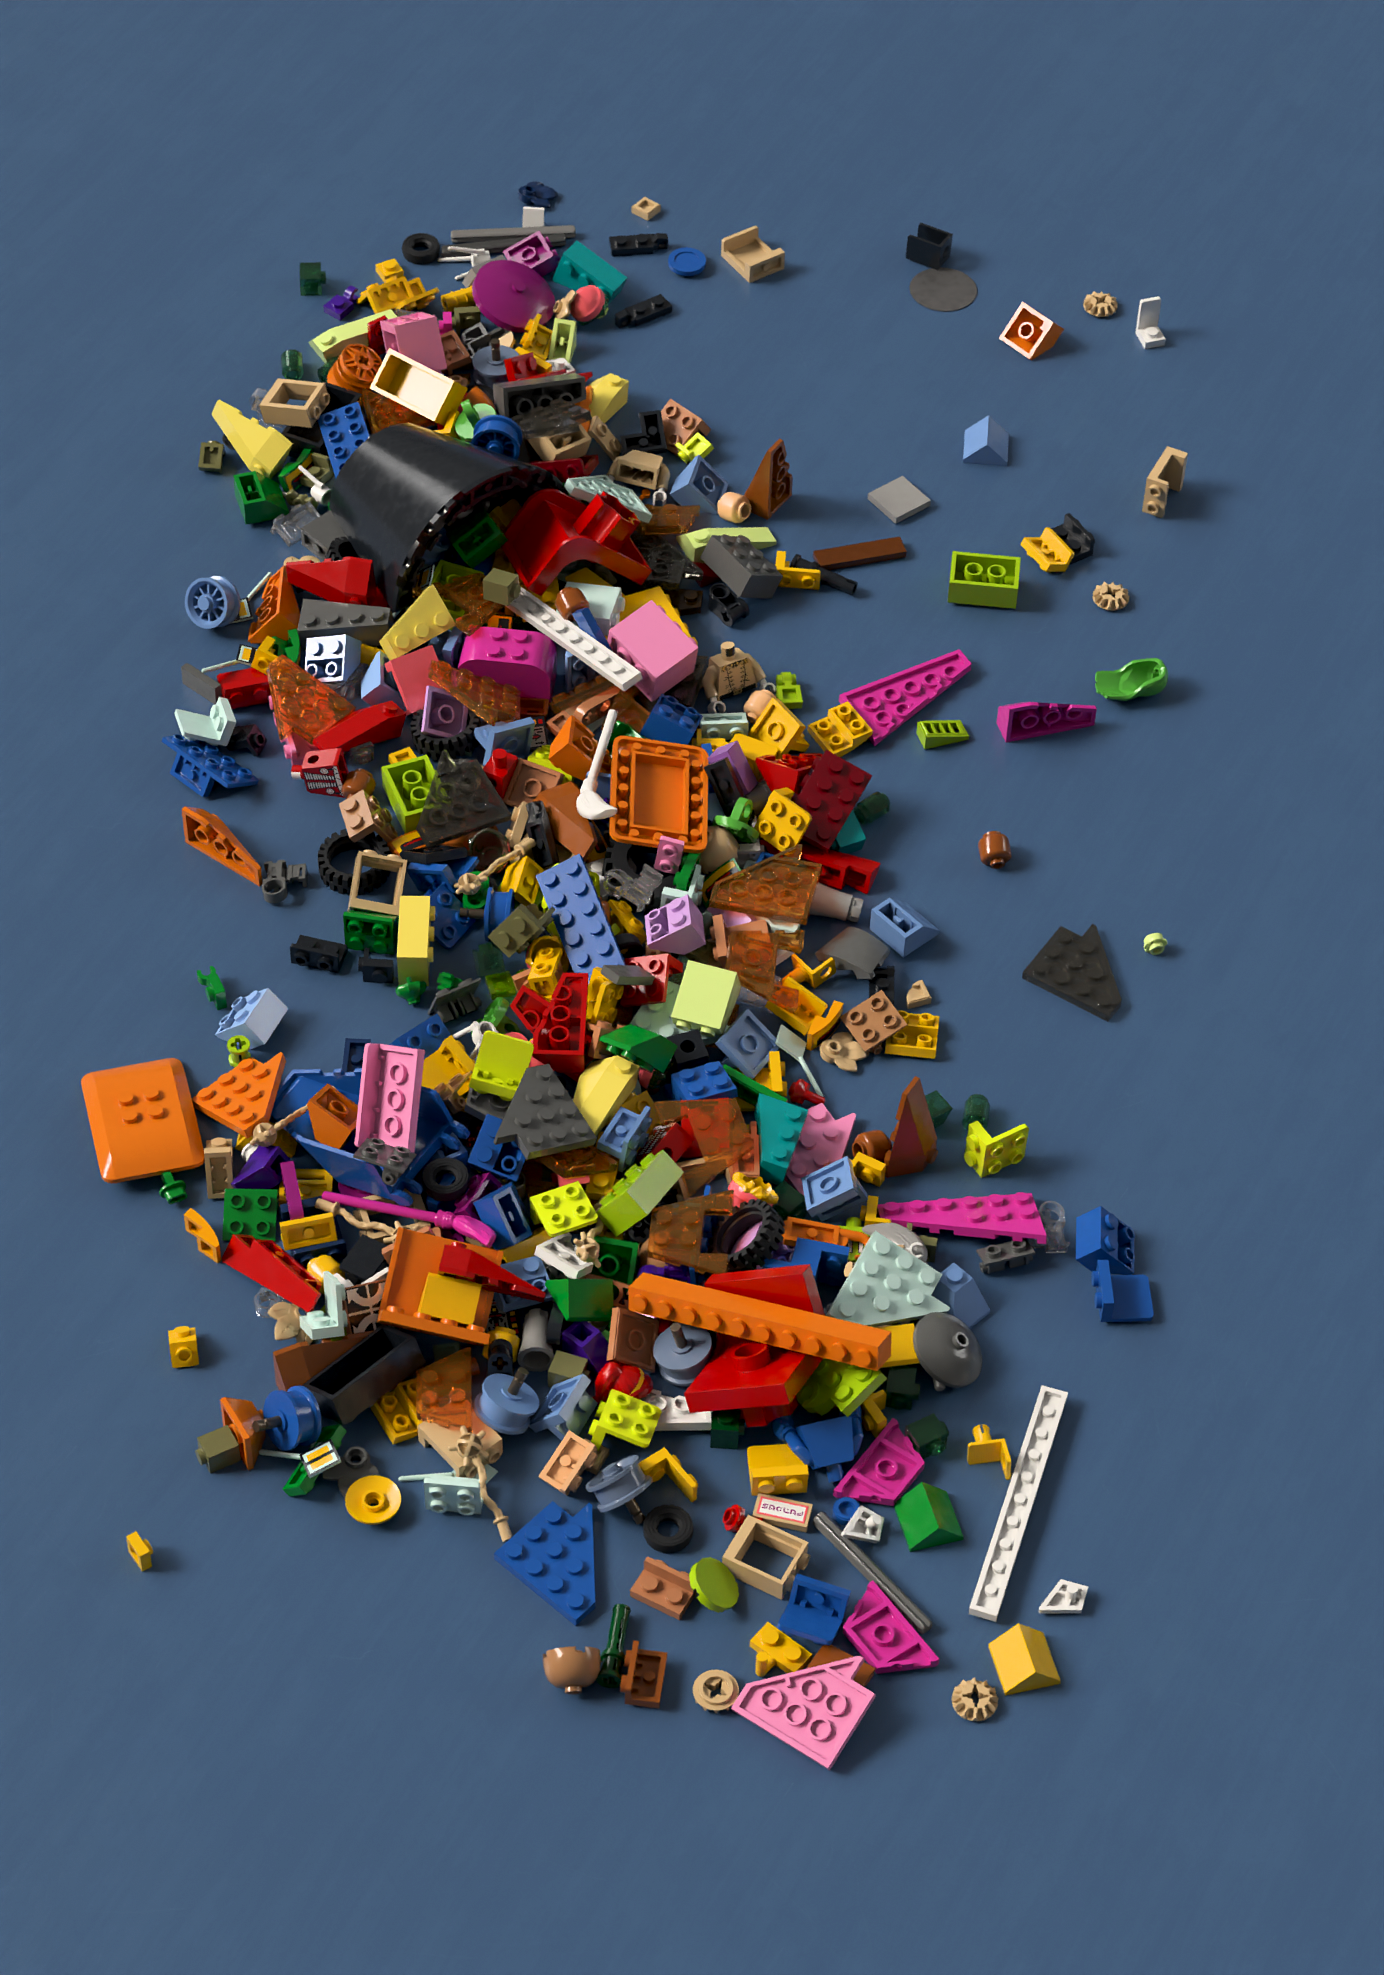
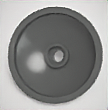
(947, 1349)

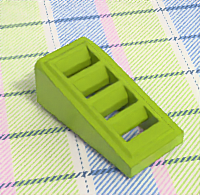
(930, 737)

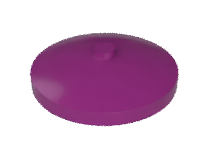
(512, 294)

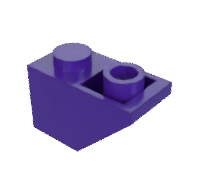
(261, 1169)
(586, 1342)

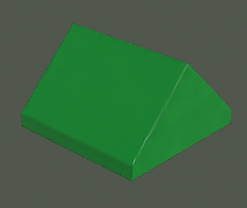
(618, 1260)
(583, 1298)
(927, 1518)

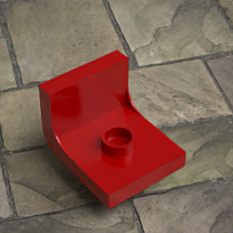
(559, 530)
(752, 1374)

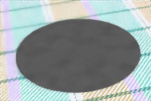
(943, 289)

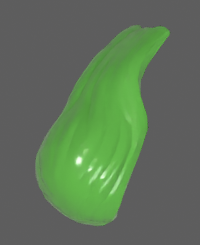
(1134, 679)

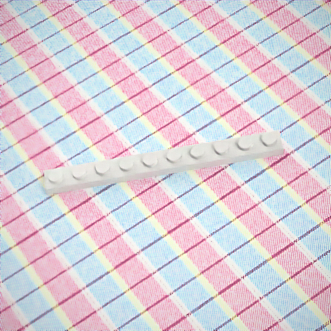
(575, 640)
(1018, 1504)

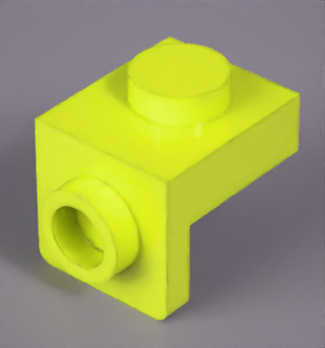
(695, 446)

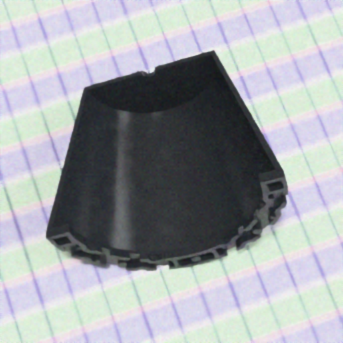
(411, 484)

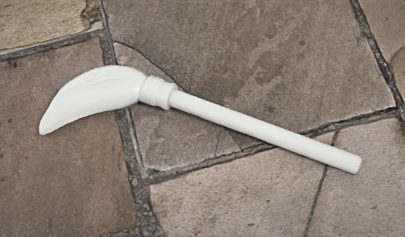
(589, 803)

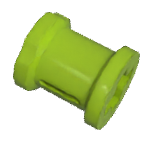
(244, 1045)

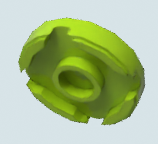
(714, 1584)

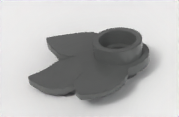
(348, 1472)

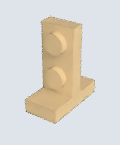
(218, 1166)

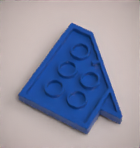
(555, 1559)

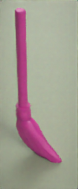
(447, 1220)

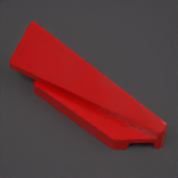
(837, 867)
(273, 1269)

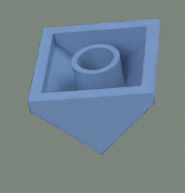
(986, 443)

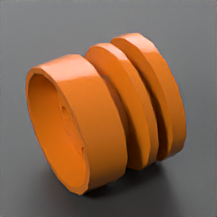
(355, 368)

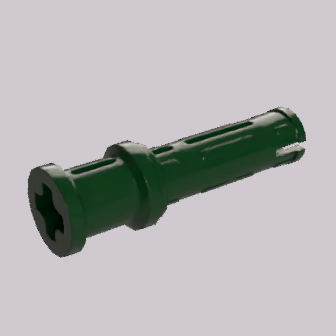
(613, 1656)

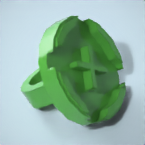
(469, 417)
(738, 822)
(496, 1015)

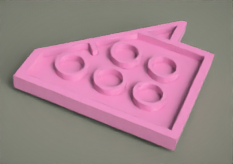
(819, 1144)
(809, 1708)

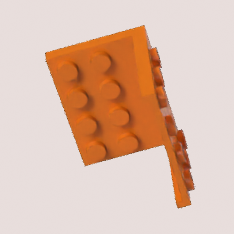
(411, 1261)

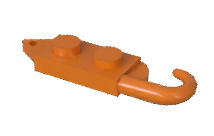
(820, 1232)

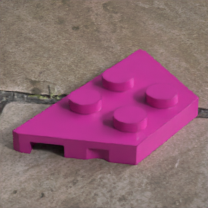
(883, 1469)
(885, 1635)

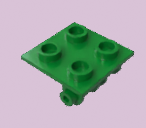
(250, 1213)

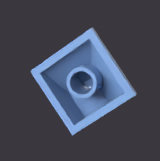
(699, 486)
(962, 1295)

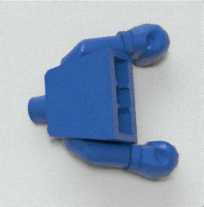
(823, 1442)

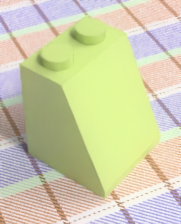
(705, 999)

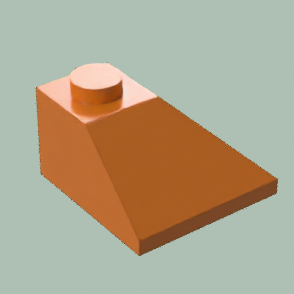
(1030, 332)
(332, 1117)
(240, 1417)

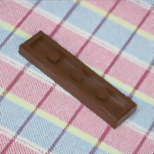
(860, 553)

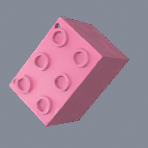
(416, 338)
(655, 648)

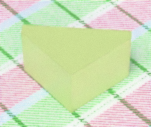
(563, 339)

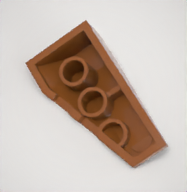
(771, 483)
(566, 823)
(913, 1135)
(301, 1361)

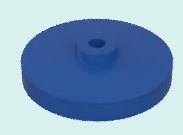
(687, 261)

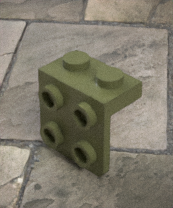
(519, 930)

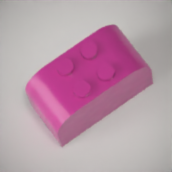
(513, 658)

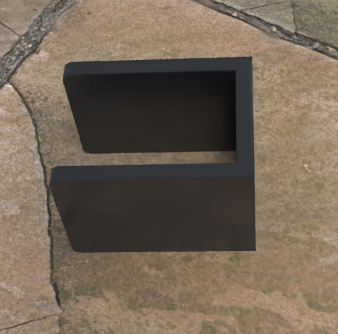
(930, 246)
(689, 1042)
(364, 1260)

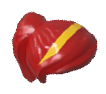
(624, 1379)

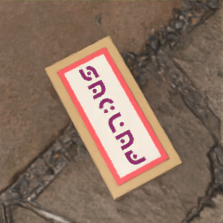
(783, 1512)

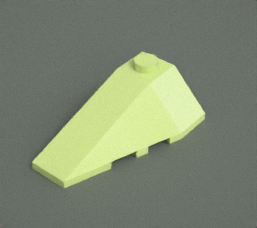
(334, 340)
(696, 541)

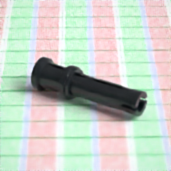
(827, 577)

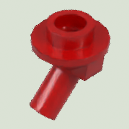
(800, 1091)
(734, 1518)

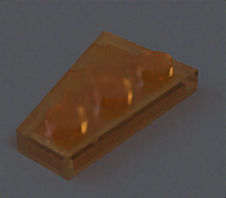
(580, 693)

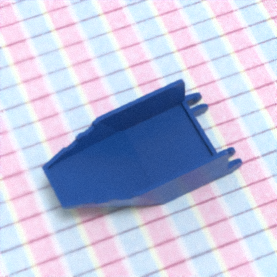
(432, 1131)

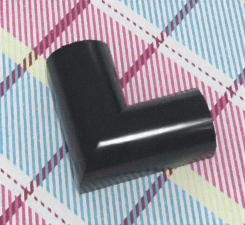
(652, 436)

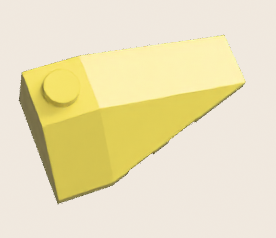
(608, 396)
(259, 447)
(604, 1089)

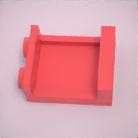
(412, 677)

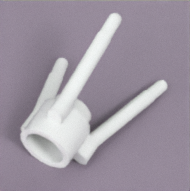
(477, 257)
(318, 491)
(477, 1034)

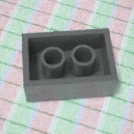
(741, 566)

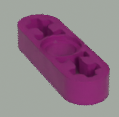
(292, 1190)

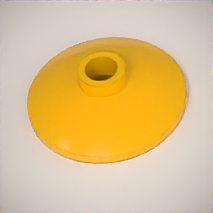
(369, 1491)

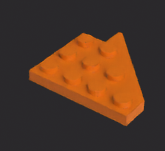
(243, 1094)

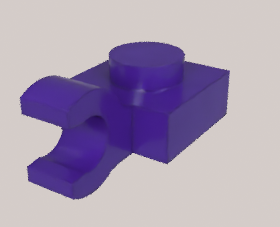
(341, 306)

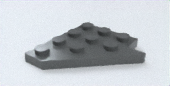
(543, 1117)

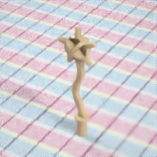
(470, 883)
(266, 1134)
(336, 1209)
(587, 1247)
(470, 1447)

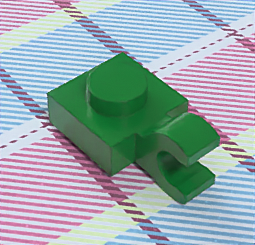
(448, 981)
(215, 990)

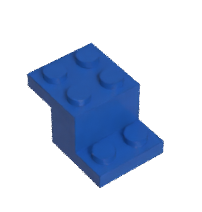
(701, 1083)
(825, 1259)

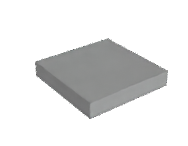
(899, 499)

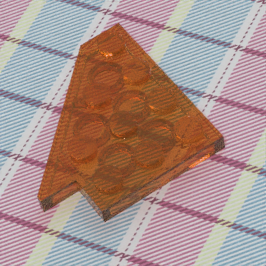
(386, 412)
(480, 694)
(302, 701)
(773, 888)

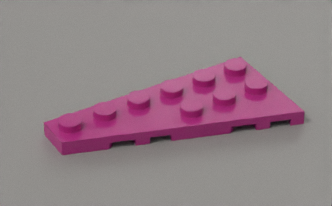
(900, 696)
(972, 1216)

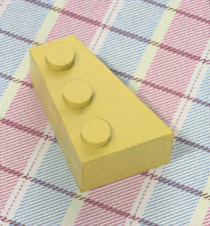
(419, 624)
(415, 938)

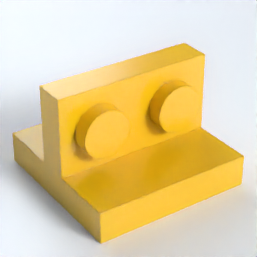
(780, 728)

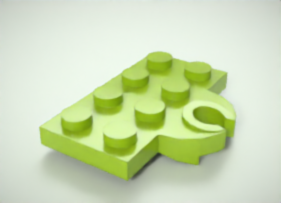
(839, 1385)

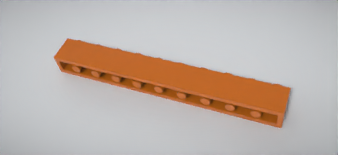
(760, 1321)

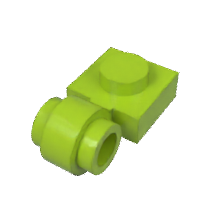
(788, 691)

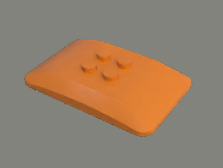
(658, 793)
(142, 1120)

